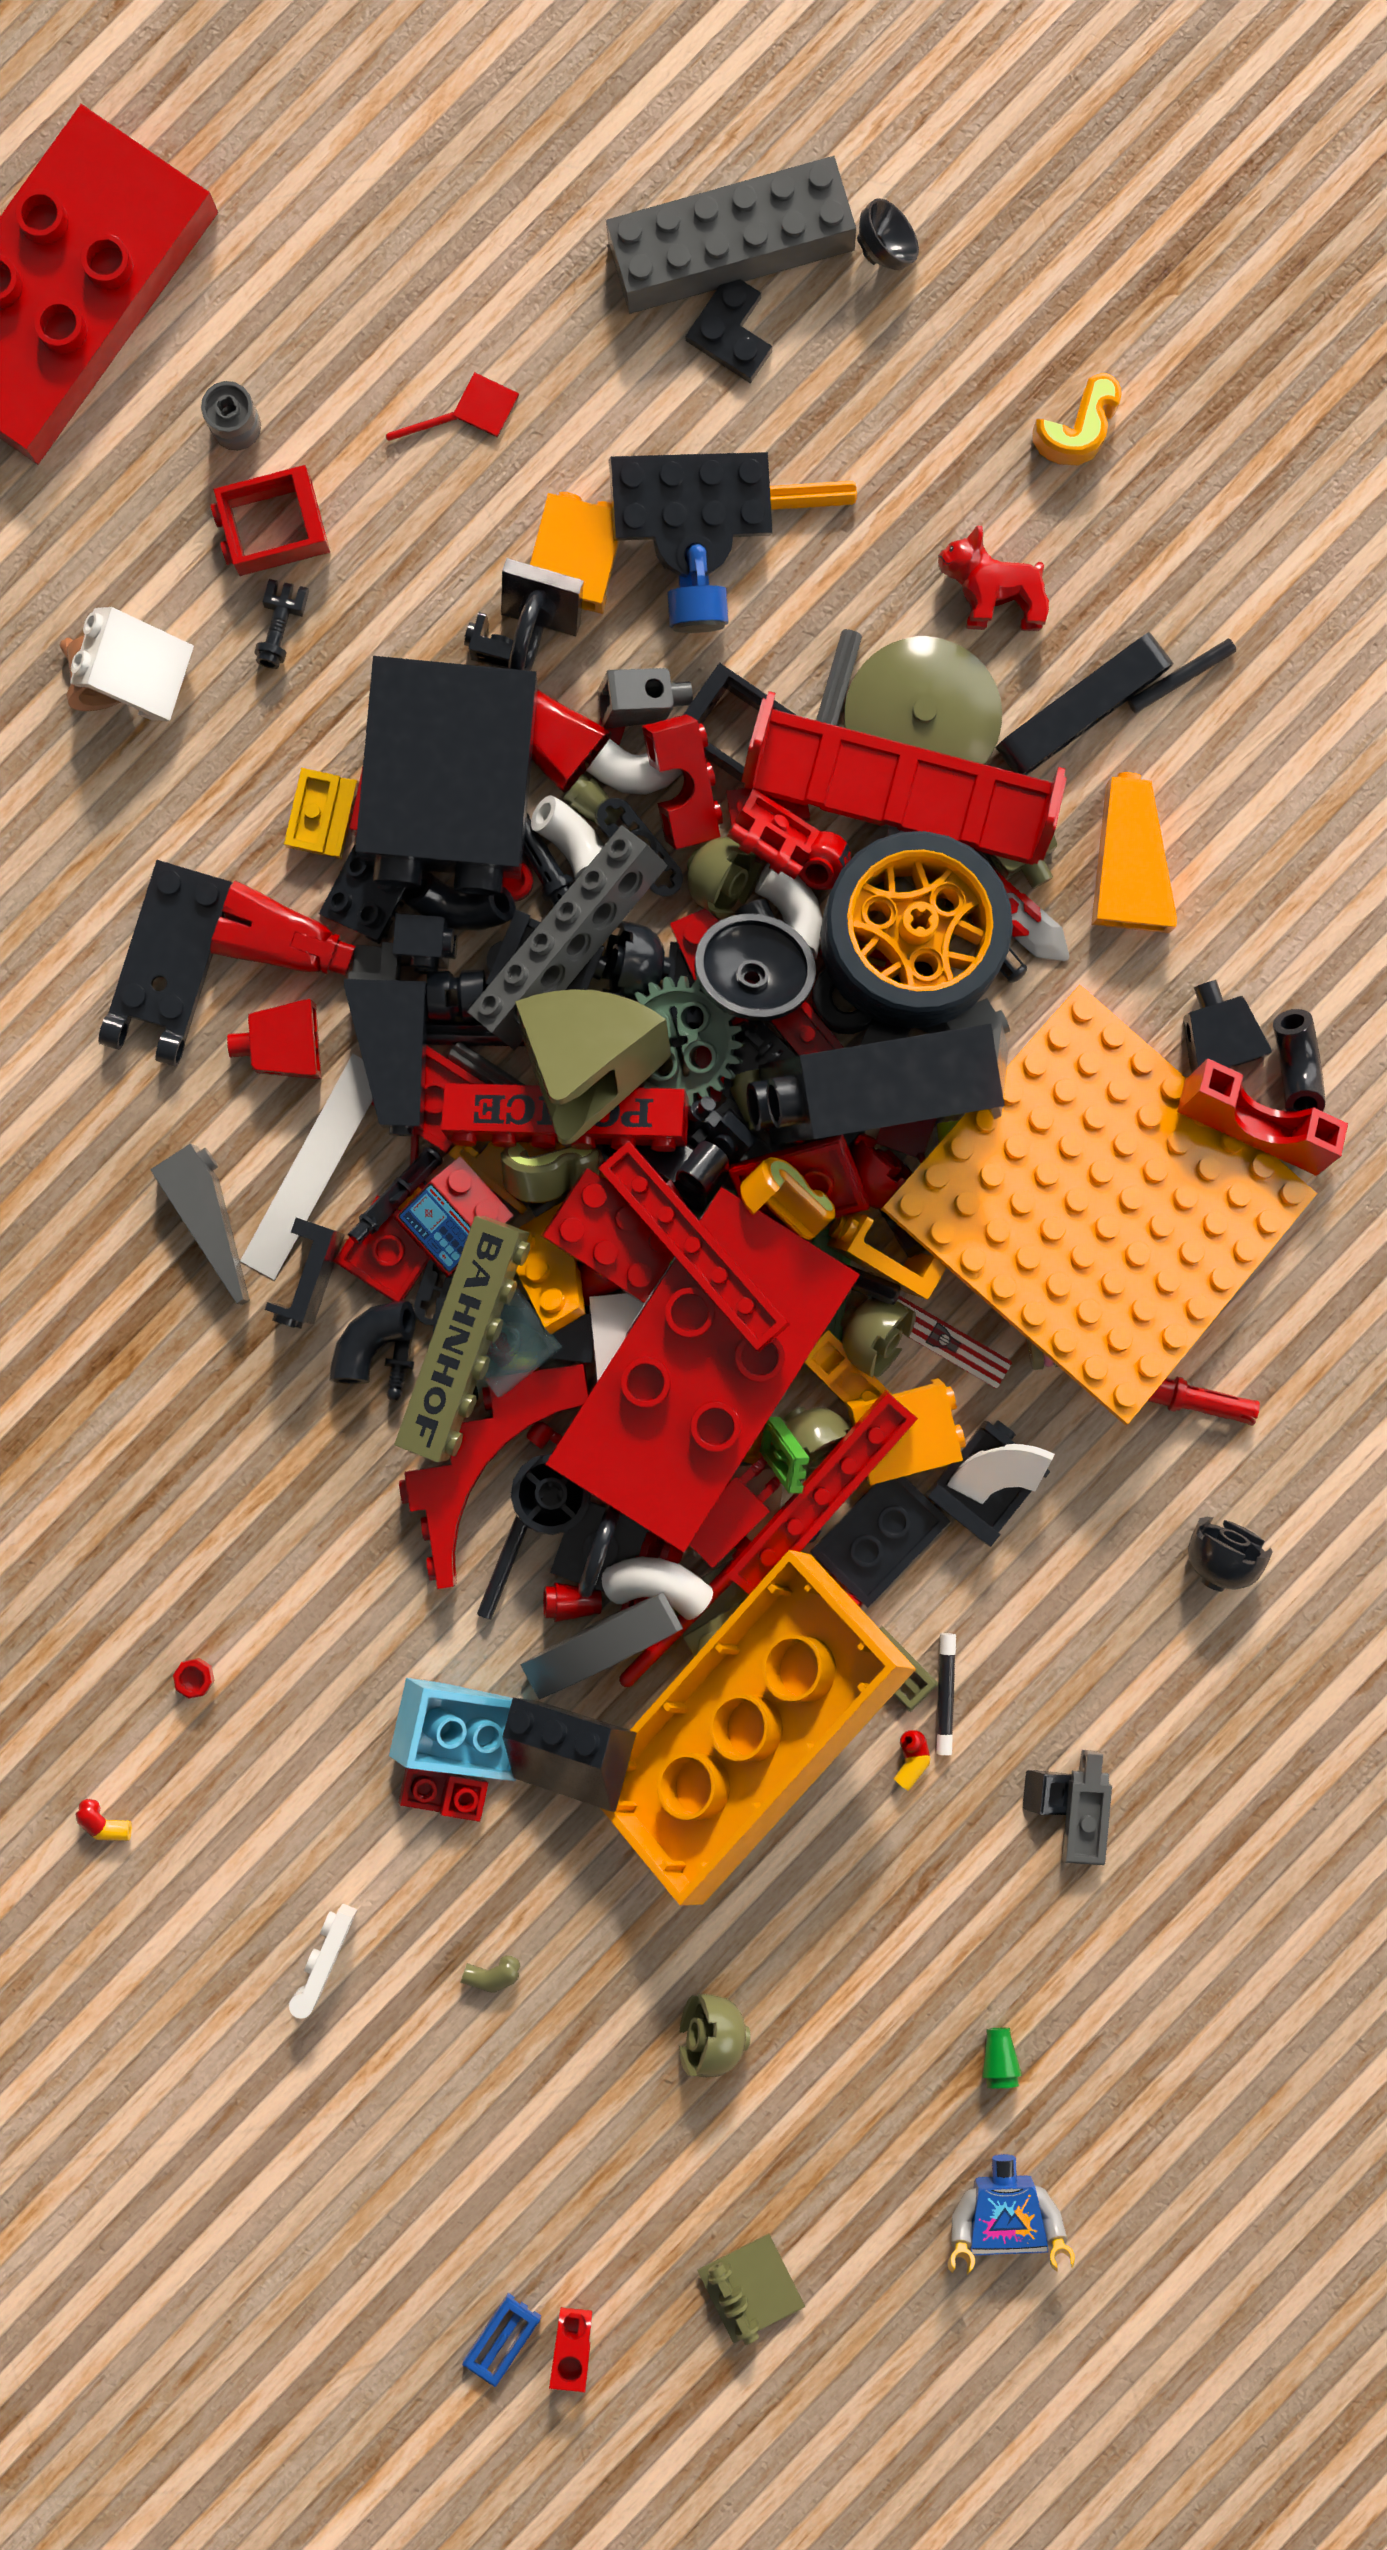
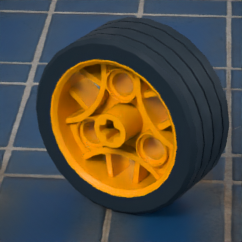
(915, 929)

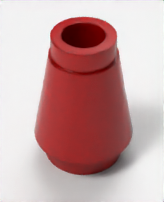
(564, 1602)

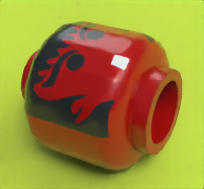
(825, 861)

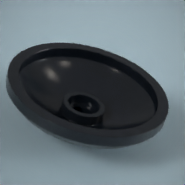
(759, 951)

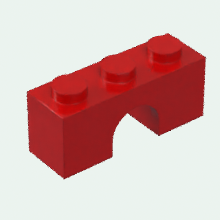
(693, 813)

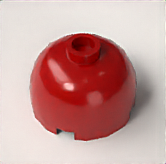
(879, 1170)

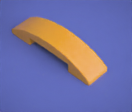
(839, 1374)

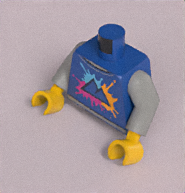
(1006, 2218)

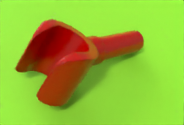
(541, 1433)

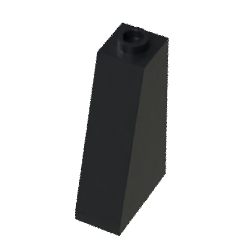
(393, 1043)

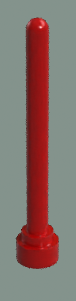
(654, 1652)

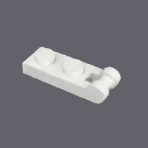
(321, 1962)

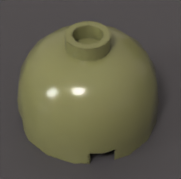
(720, 877)
(874, 1333)
(817, 1432)
(714, 2036)

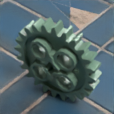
(715, 1034)

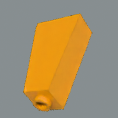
(1132, 864)

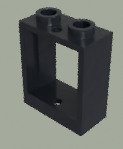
(706, 699)

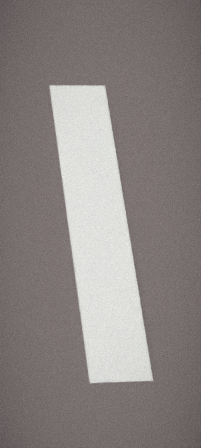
(310, 1170)

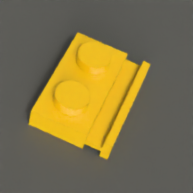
(321, 813)

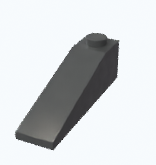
(199, 1200)

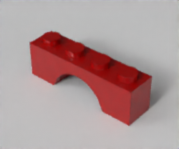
(1300, 1138)

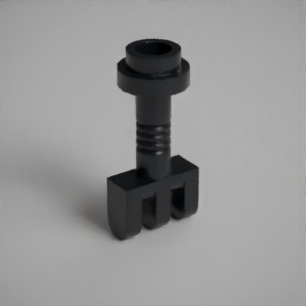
(269, 652)

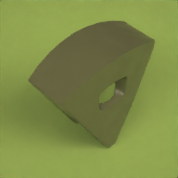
(589, 1053)

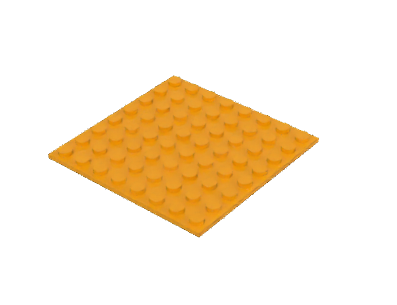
(1099, 1206)

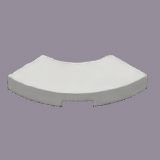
(1001, 1468)

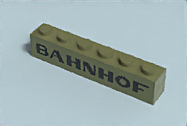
(462, 1339)

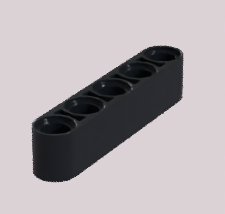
(1084, 705)

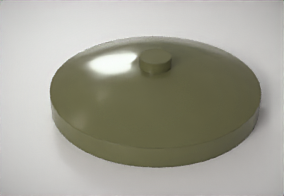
(928, 698)

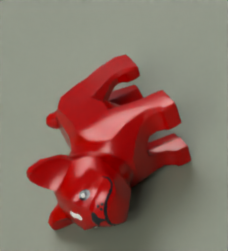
(994, 582)

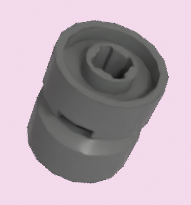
(231, 415)

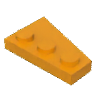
(551, 1277)

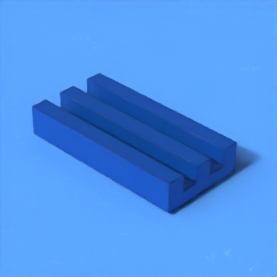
(520, 2311)

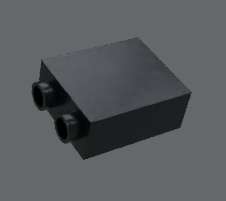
(446, 773)
(876, 1085)

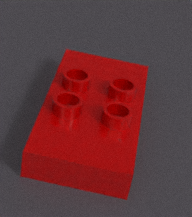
(81, 267)
(691, 1387)

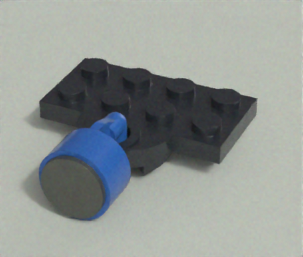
(692, 513)

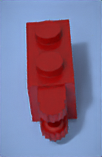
(733, 1515)

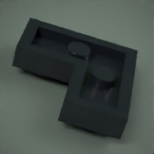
(720, 330)

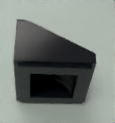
(1046, 1792)

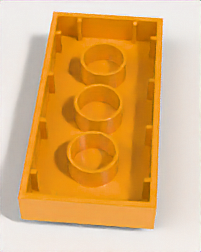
(752, 1726)

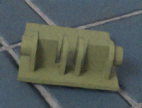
(751, 2289)

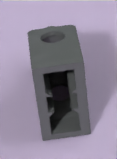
(627, 700)

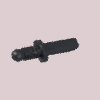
(399, 1363)

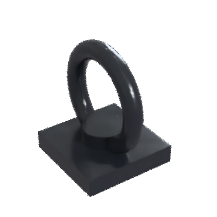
(538, 601)
(595, 1544)

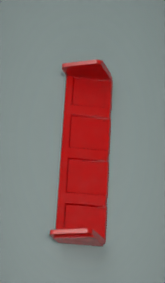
(902, 785)

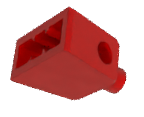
(281, 1041)

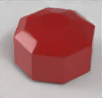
(193, 1678)

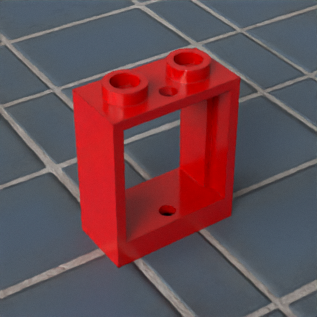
(263, 488)

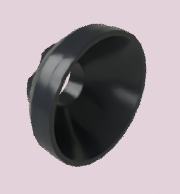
(887, 236)

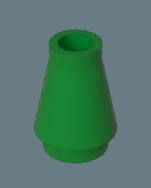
(1000, 2060)

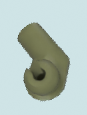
(495, 1978)

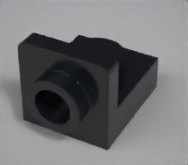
(487, 650)

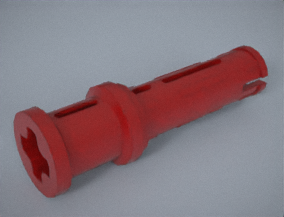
(1178, 1394)

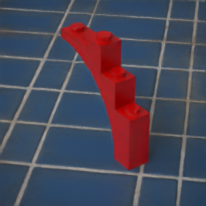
(447, 1487)

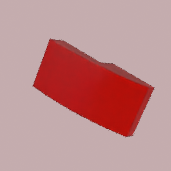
(444, 1793)

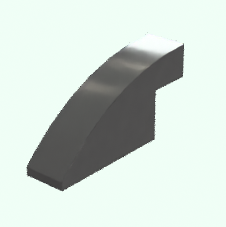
(601, 1645)

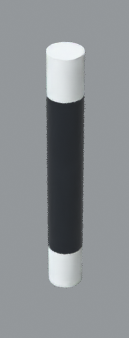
(946, 1694)

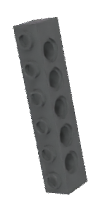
(570, 932)

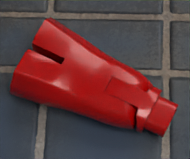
(564, 741)
(275, 935)

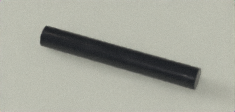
(1182, 675)
(502, 1569)

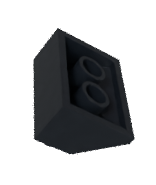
(567, 1752)

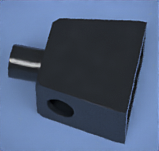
(1222, 1030)

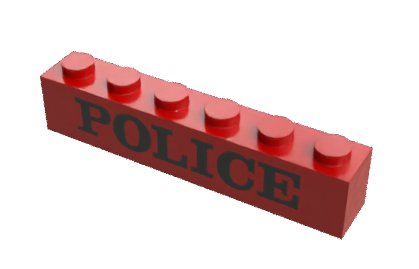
(520, 1115)

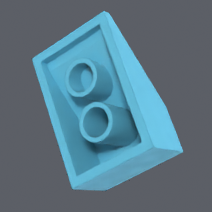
(451, 1730)

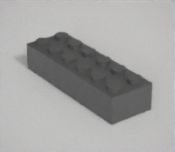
(731, 234)

